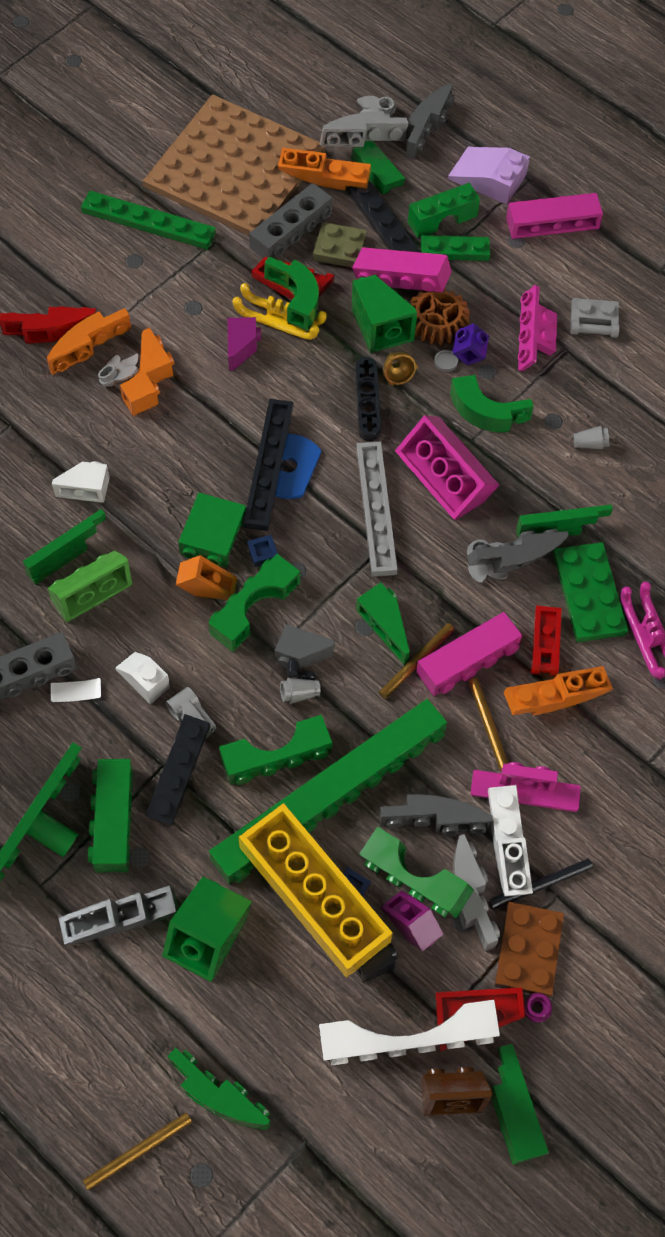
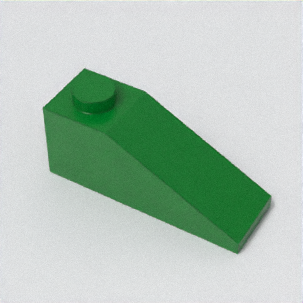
(382, 614)

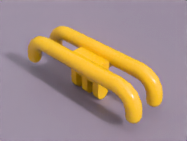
(276, 314)

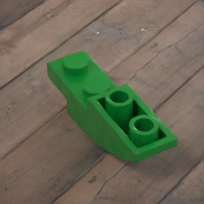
(226, 1102)

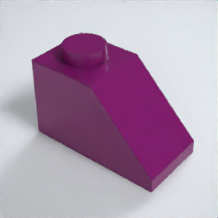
(242, 340)
(413, 920)

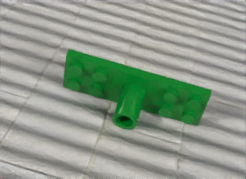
(38, 823)

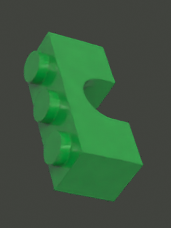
(429, 212)

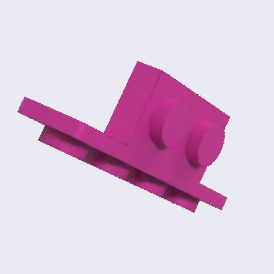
(537, 329)
(534, 786)

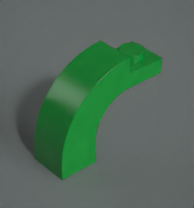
(302, 284)
(484, 412)

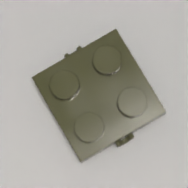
(338, 244)

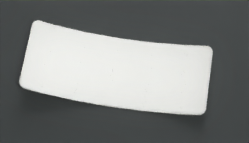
(76, 690)

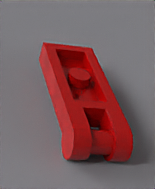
(546, 640)

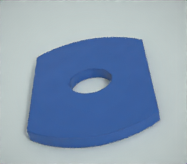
(305, 455)

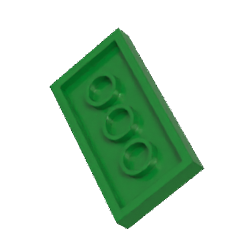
(590, 592)

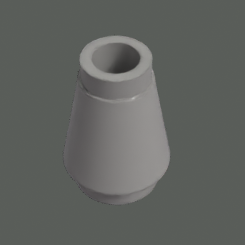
(592, 438)
(298, 690)

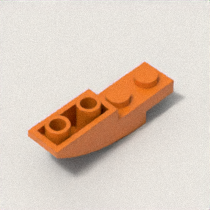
(325, 172)
(79, 341)
(558, 693)

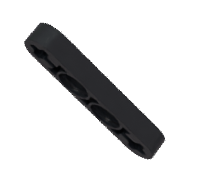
(370, 398)

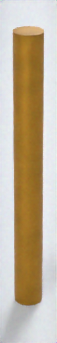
(411, 666)
(488, 722)
(137, 1151)

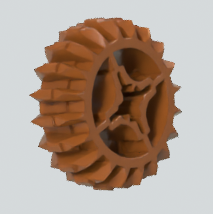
(439, 311)

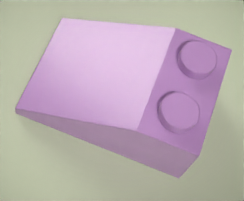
(491, 171)

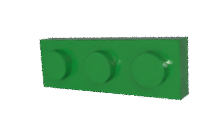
(457, 247)

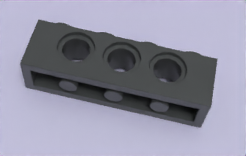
(291, 222)
(30, 659)

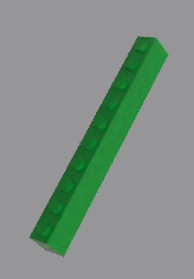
(342, 781)

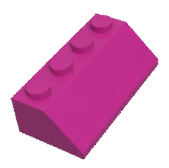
(446, 467)

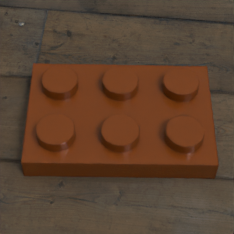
(529, 949)

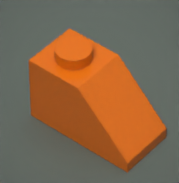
(205, 579)

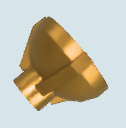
(401, 370)

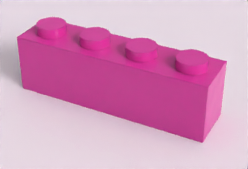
(554, 215)
(404, 268)
(469, 654)

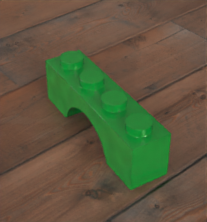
(274, 580)
(245, 761)
(443, 890)

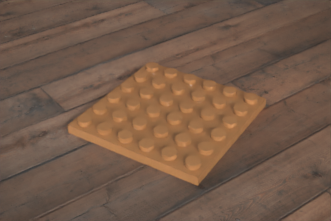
(229, 165)

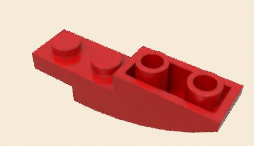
(44, 327)

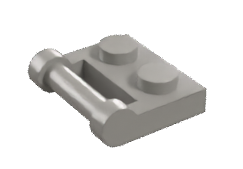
(593, 313)

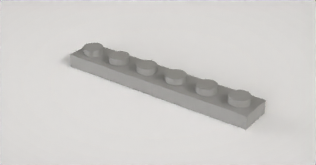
(376, 509)

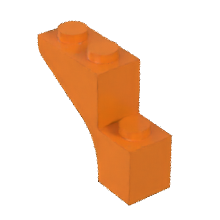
(155, 365)

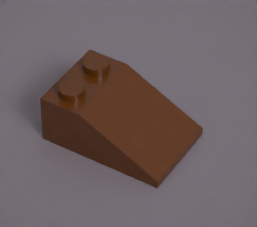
(454, 1092)

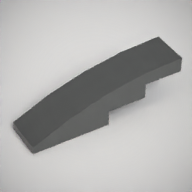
(118, 916)

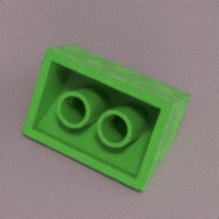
(91, 585)

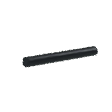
(545, 882)

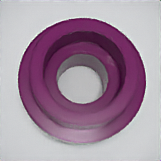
(543, 1001)

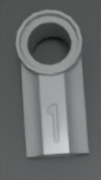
(187, 703)

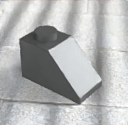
(302, 647)

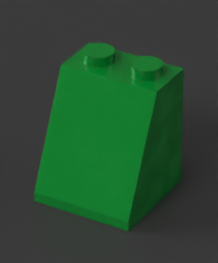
(382, 314)
(205, 928)

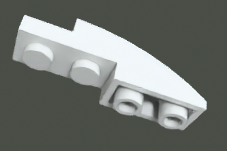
(509, 841)

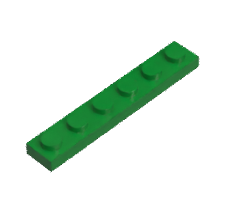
(148, 220)

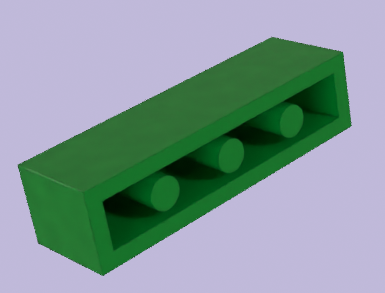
(112, 815)

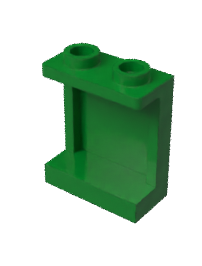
(211, 529)

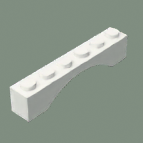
(348, 1039)

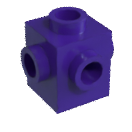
(470, 344)

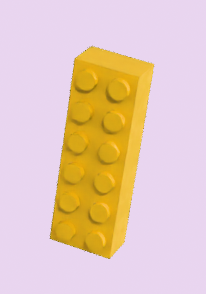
(315, 890)

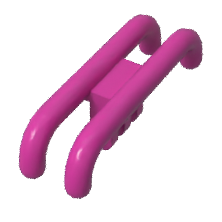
(650, 632)

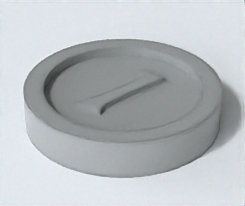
(445, 361)

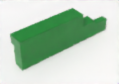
(383, 172)
(563, 520)
(62, 549)
(516, 1111)

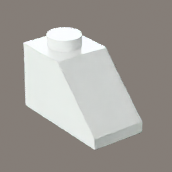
(83, 482)
(144, 676)

